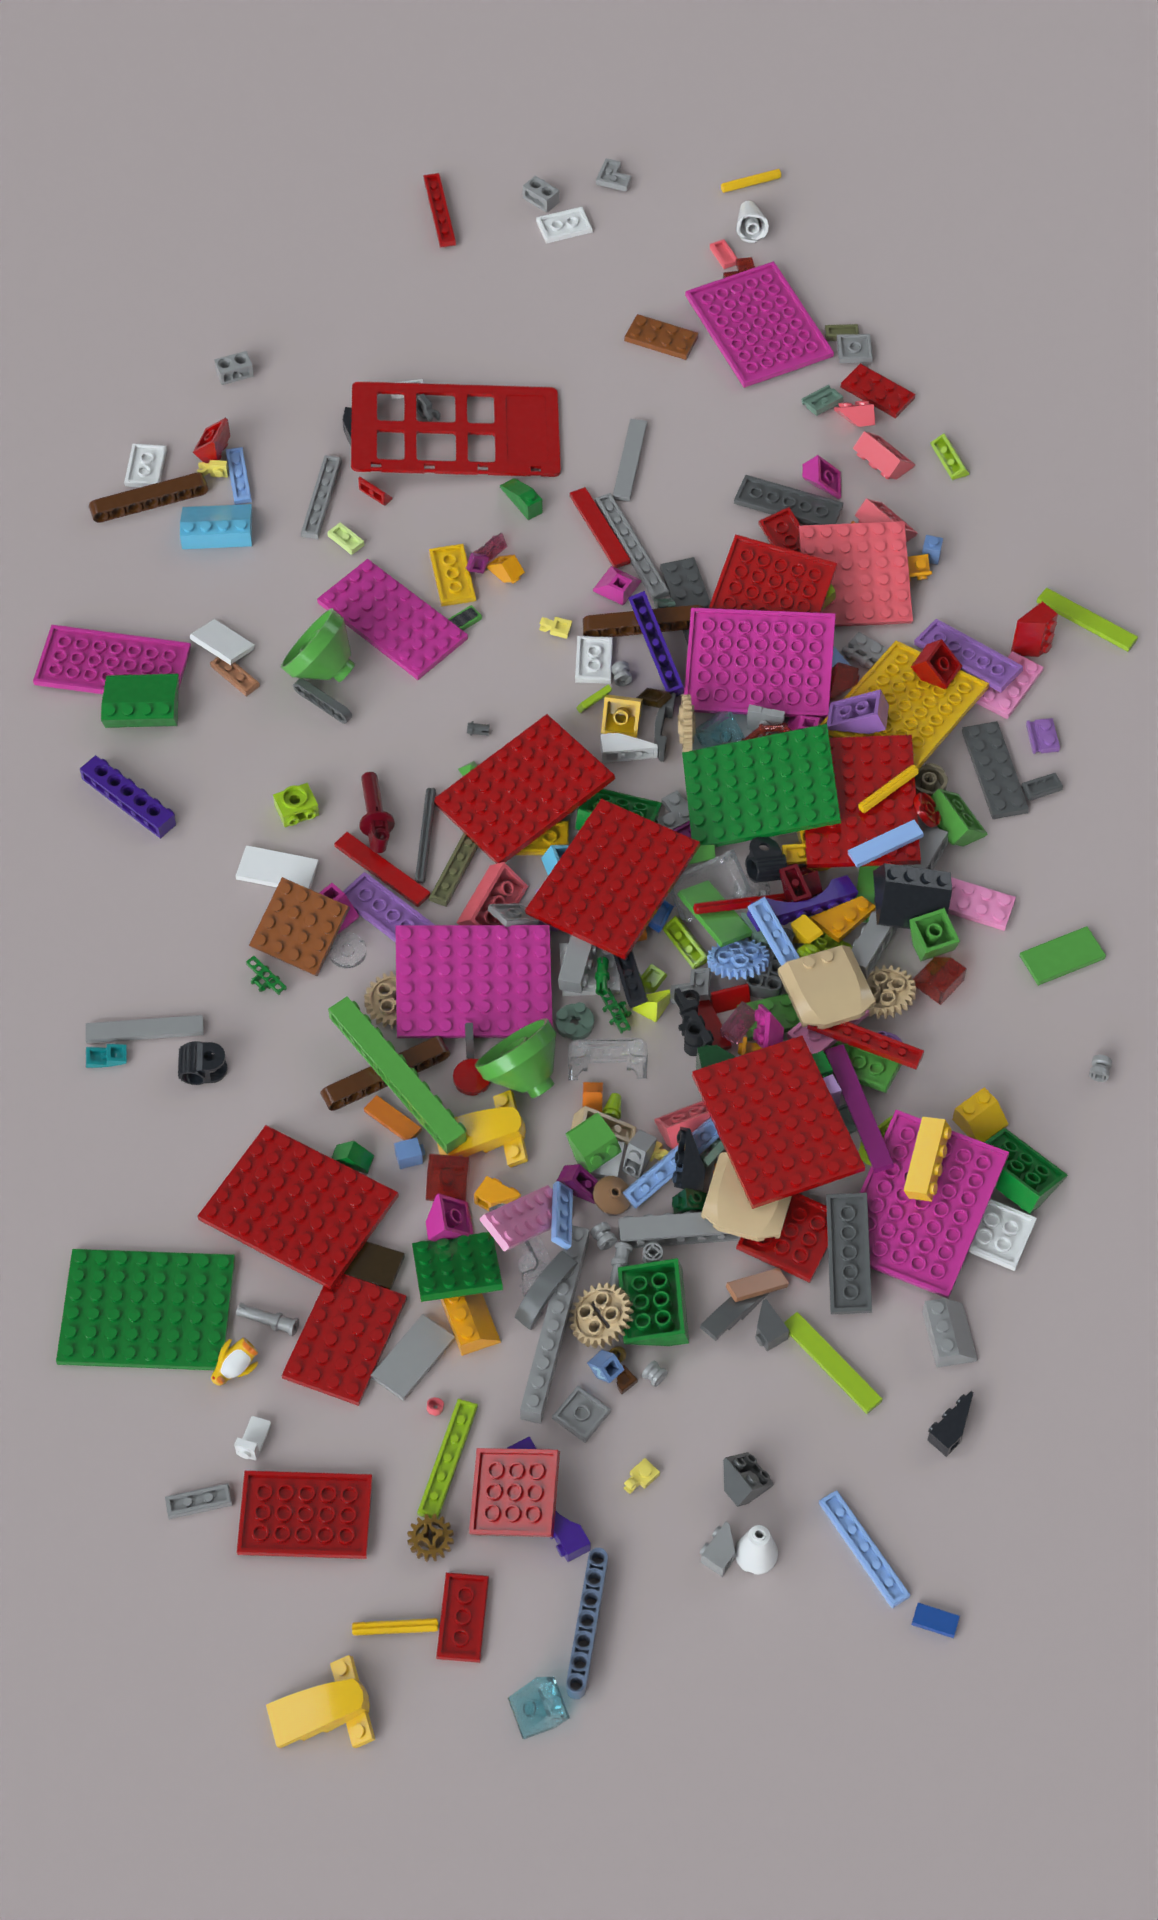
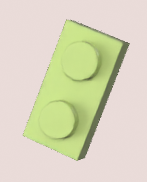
(346, 538)

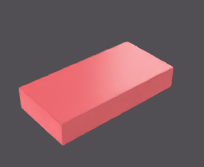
(723, 253)

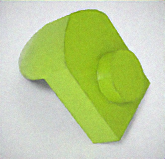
(652, 978)

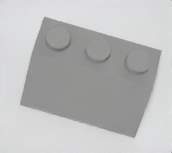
(948, 1332)

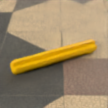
(750, 180)
(888, 788)
(395, 1626)

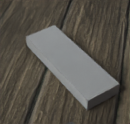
(198, 1501)

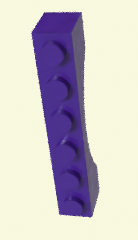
(838, 892)
(569, 1535)

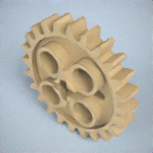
(686, 723)
(891, 990)
(388, 1000)
(616, 1304)

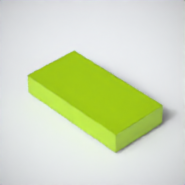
(594, 698)

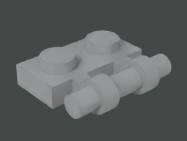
(866, 647)

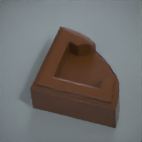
(625, 1380)

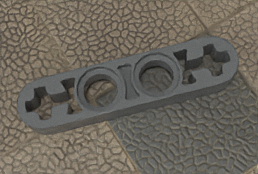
(322, 700)

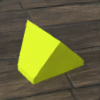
(655, 1006)

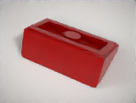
(374, 492)
(729, 998)

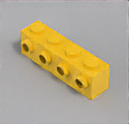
(927, 1159)

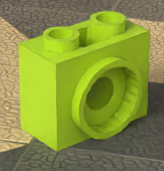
(294, 813)

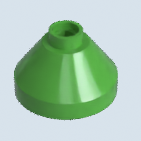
(321, 650)
(522, 1059)

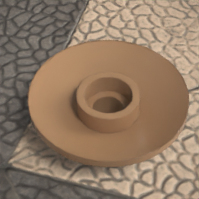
(606, 1200)

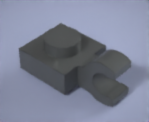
(425, 409)

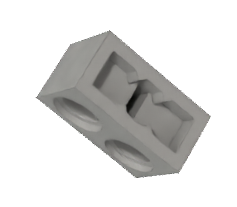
(541, 194)
(234, 367)

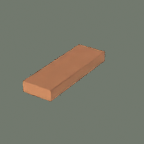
(235, 675)
(757, 1284)

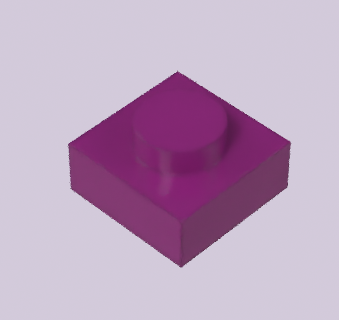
(477, 563)

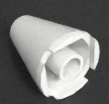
(751, 223)
(756, 1551)

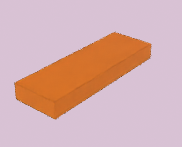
(392, 1119)

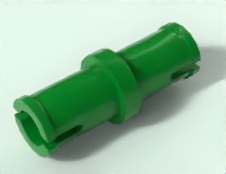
(602, 976)

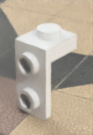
(253, 1438)

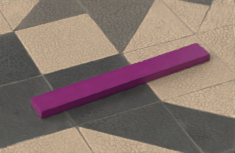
(859, 1109)

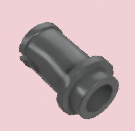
(479, 729)

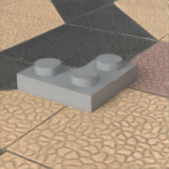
(611, 178)
(677, 810)
(699, 981)

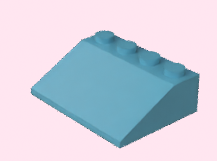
(216, 526)

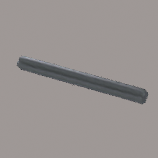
(425, 836)

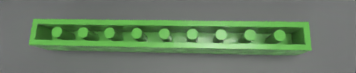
(397, 1074)

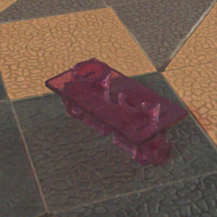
(493, 547)

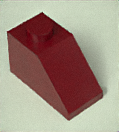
(812, 880)
(793, 884)

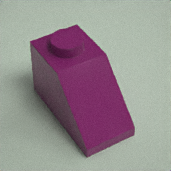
(579, 1181)

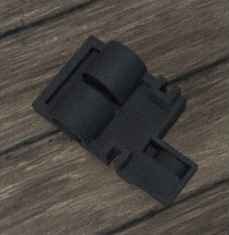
(692, 1024)

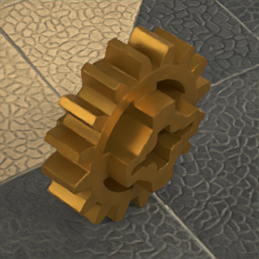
(422, 1539)

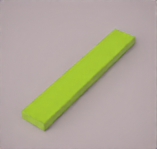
(1088, 619)
(832, 1363)
(447, 1458)

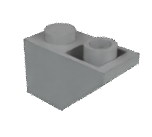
(638, 1153)
(720, 1551)

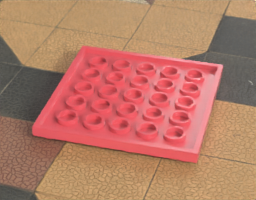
(870, 570)

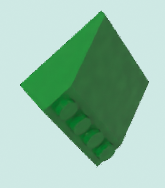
(140, 700)
(641, 806)
(1027, 1174)
(657, 1303)

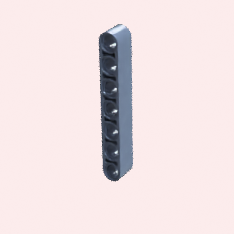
(583, 1632)

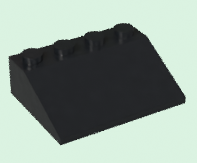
(909, 893)

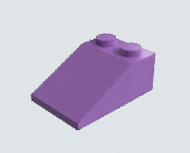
(859, 713)

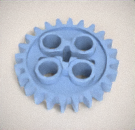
(738, 959)

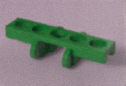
(260, 974)
(619, 1019)

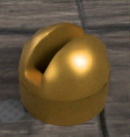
(616, 1350)

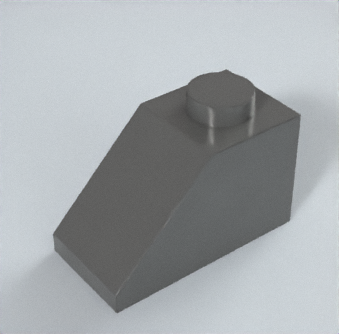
(770, 1327)

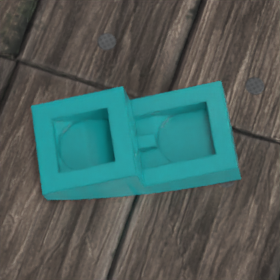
(106, 1057)

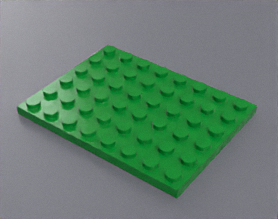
(761, 787)
(145, 1309)

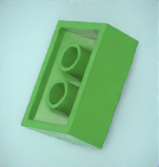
(957, 819)

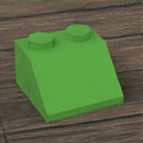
(933, 934)
(593, 1143)

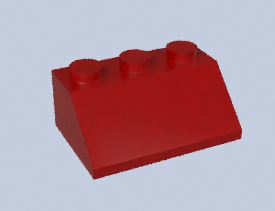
(1035, 631)

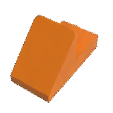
(593, 1095)

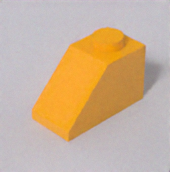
(506, 568)

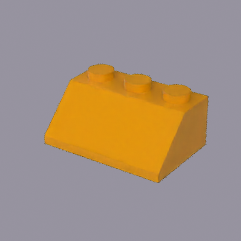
(470, 1322)

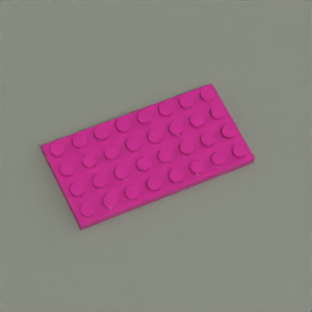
(393, 619)
(84, 657)

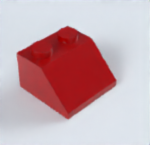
(213, 441)
(936, 664)

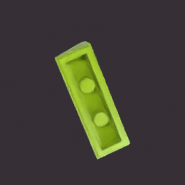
(949, 457)
(685, 942)

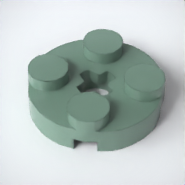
(570, 1030)

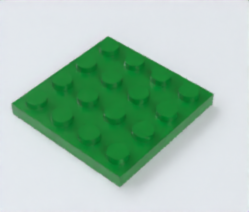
(457, 1266)

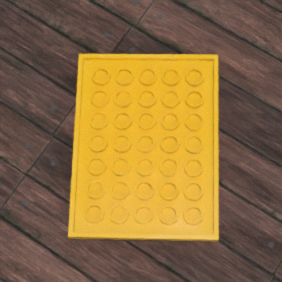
(916, 705)

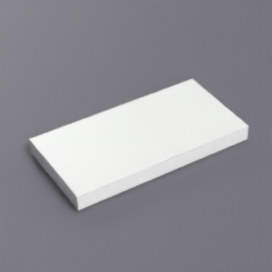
(269, 866)

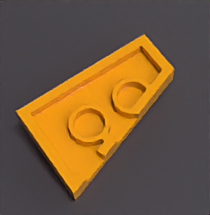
(844, 918)

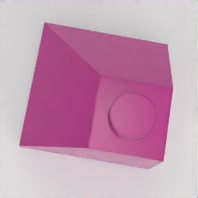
(823, 476)
(448, 1218)

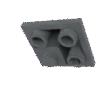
(744, 1478)

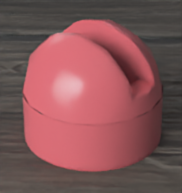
(430, 1406)

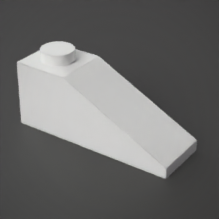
(620, 747)

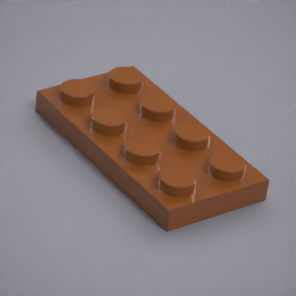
(661, 337)

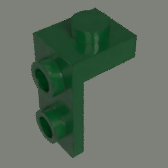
(688, 1200)

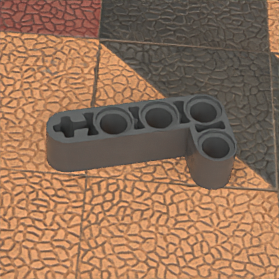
(768, 980)

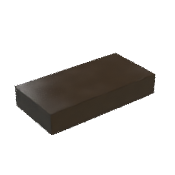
(654, 697)

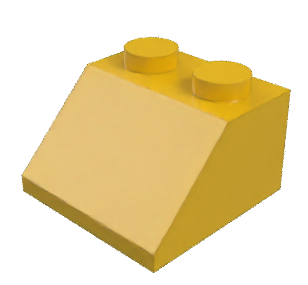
(621, 715)
(980, 1116)

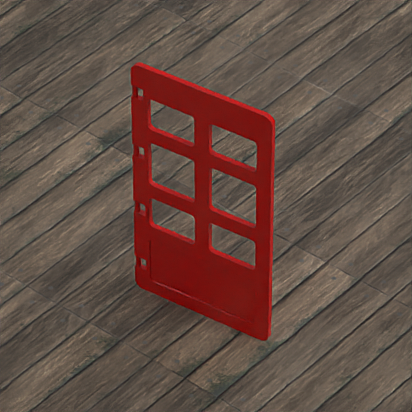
(522, 428)

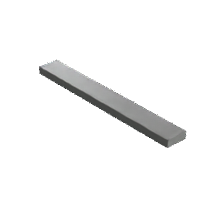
(632, 546)

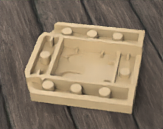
(827, 987)
(731, 1211)

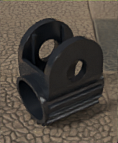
(762, 864)
(197, 1061)

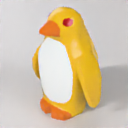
(234, 1361)

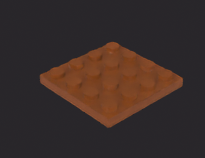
(299, 926)

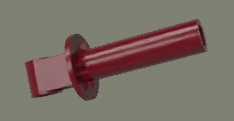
(376, 823)

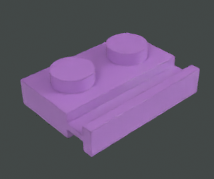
(1043, 736)

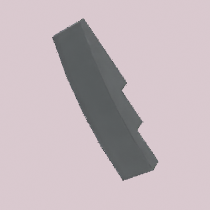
(728, 1315)

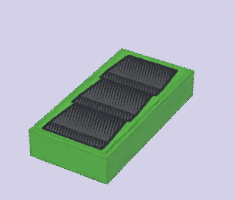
(466, 618)

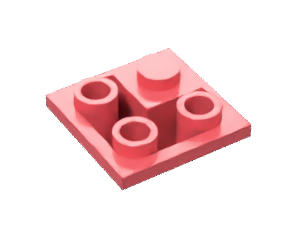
(859, 414)

